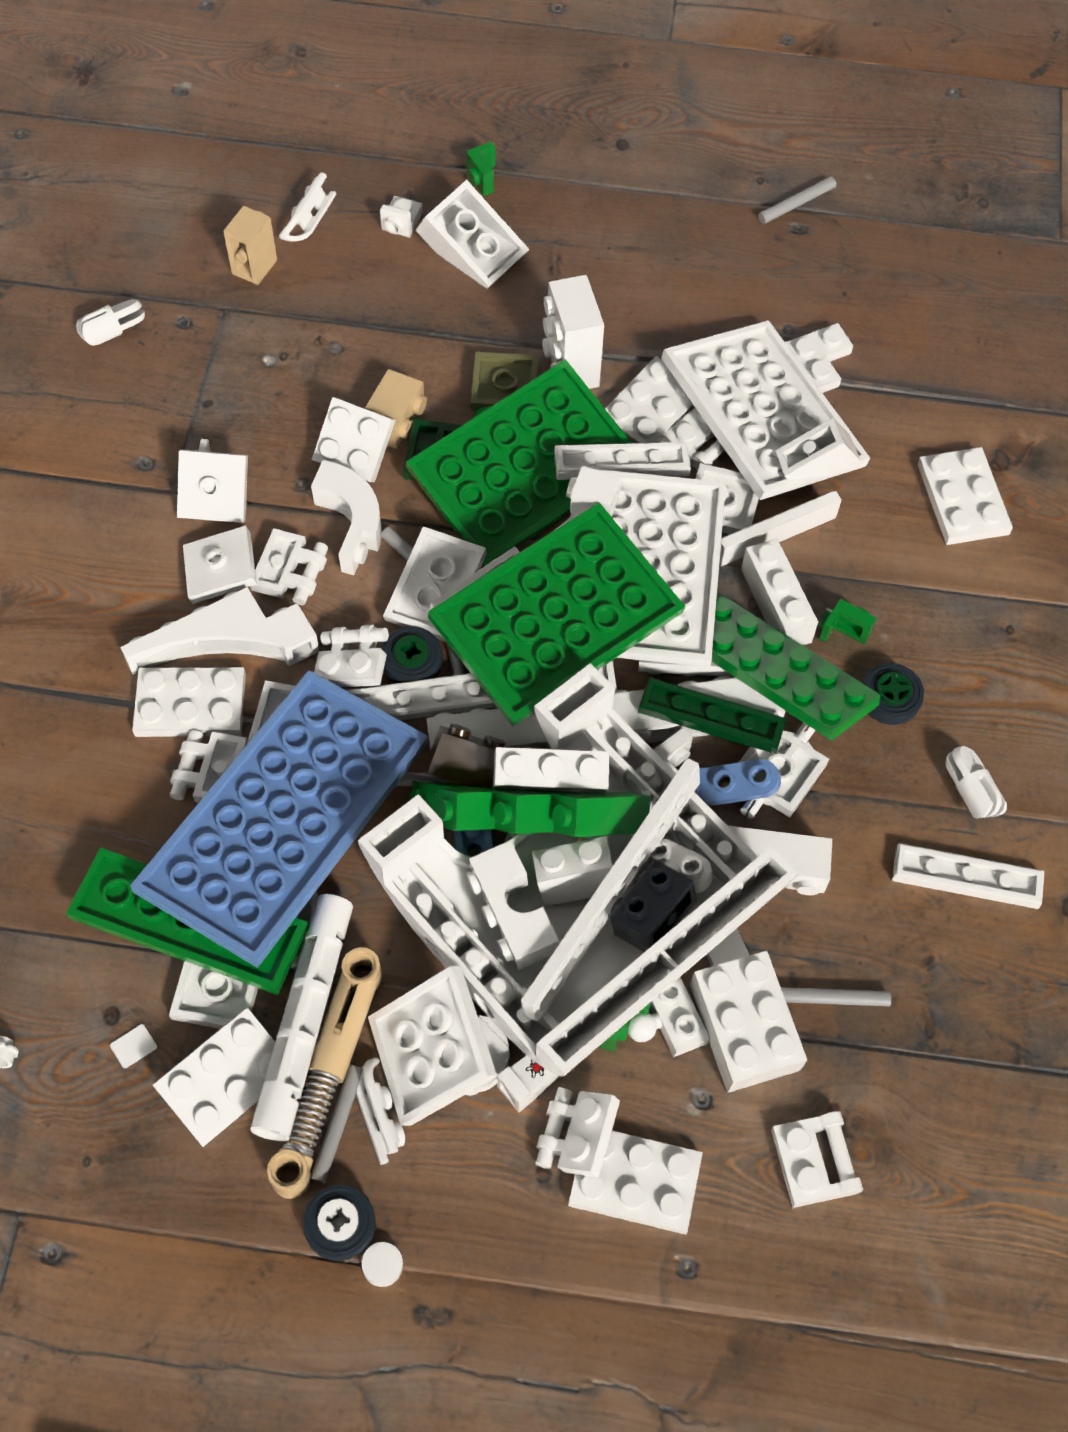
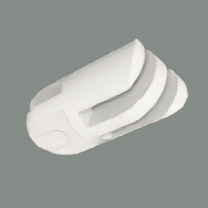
(109, 321)
(975, 783)

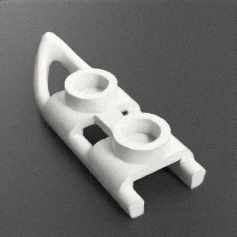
(301, 213)
(375, 1105)

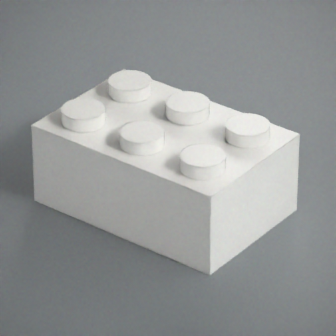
(574, 328)
(747, 1021)

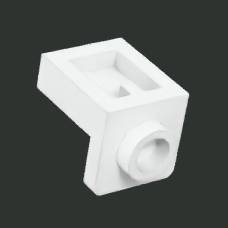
(400, 216)
(675, 749)

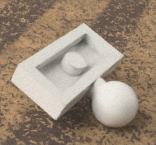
(675, 1017)

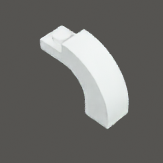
(351, 495)

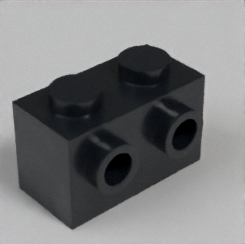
(652, 906)

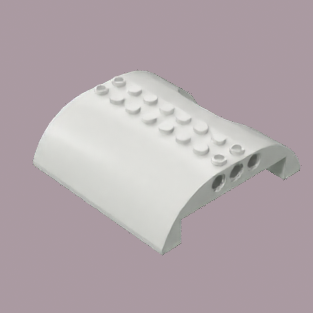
(613, 977)

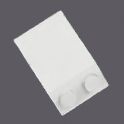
(472, 236)

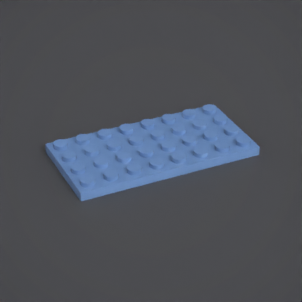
(280, 818)

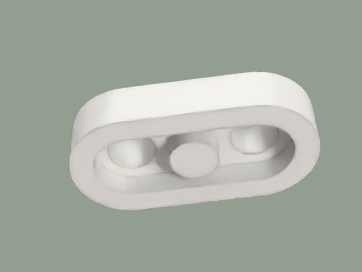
(681, 859)

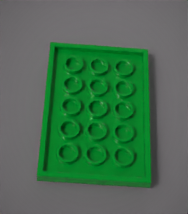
(499, 469)
(554, 611)

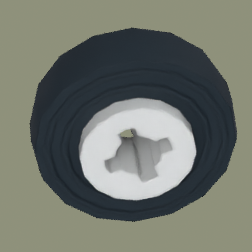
(339, 1238)

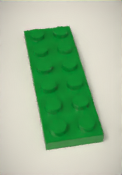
(788, 672)
(111, 906)

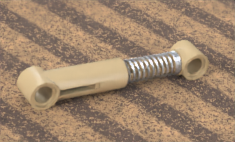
(327, 1067)

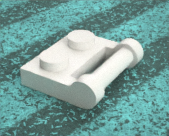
(696, 433)
(803, 1161)

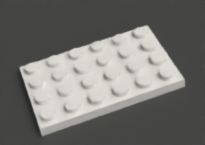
(754, 401)
(680, 535)

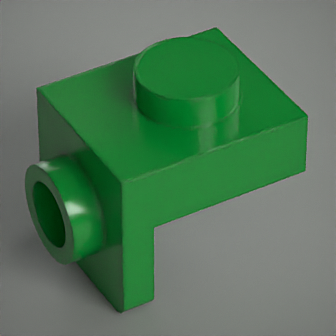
(479, 167)
(849, 620)

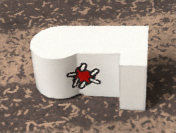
(524, 1082)

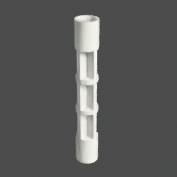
(302, 1019)

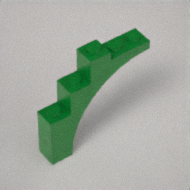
(534, 811)

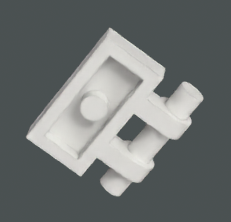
(279, 563)
(354, 666)
(217, 758)
(587, 1134)

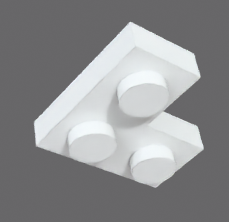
(816, 352)

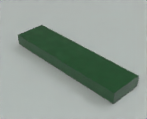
(712, 715)

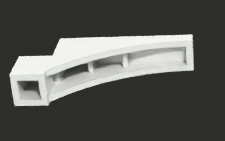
(226, 627)

